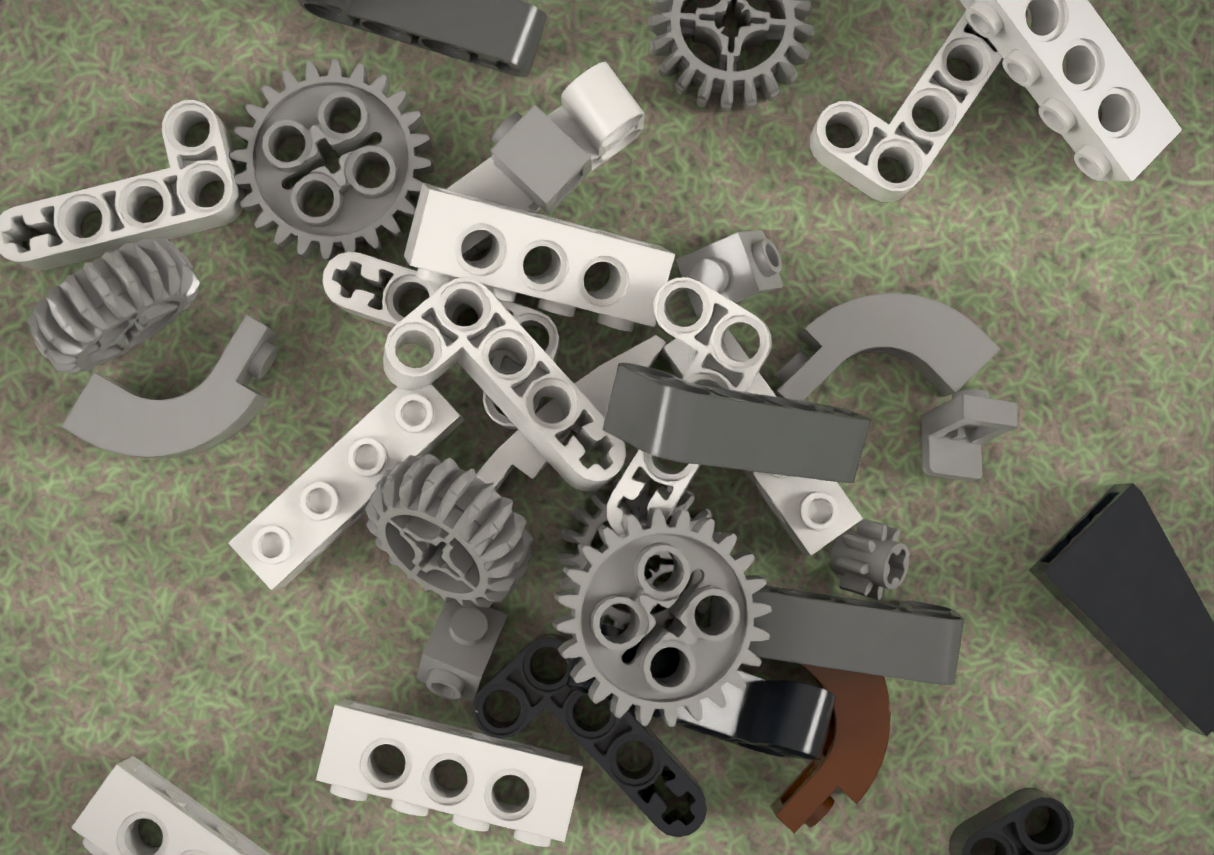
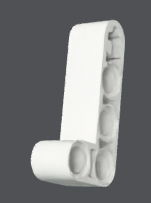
(593, 112)
(902, 137)
(122, 200)
(403, 279)
(710, 363)
(511, 393)

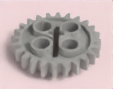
(307, 112)
(706, 654)

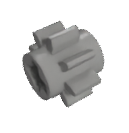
(870, 559)

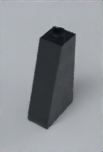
(1137, 601)

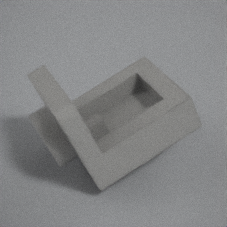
(734, 267)
(958, 428)
(460, 650)

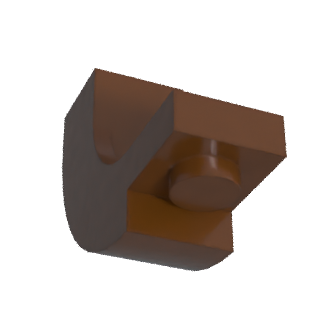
(851, 751)

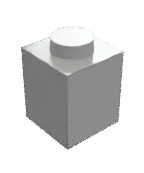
(539, 157)

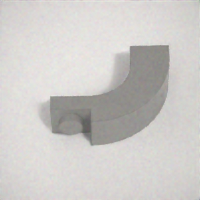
(914, 328)
(181, 426)

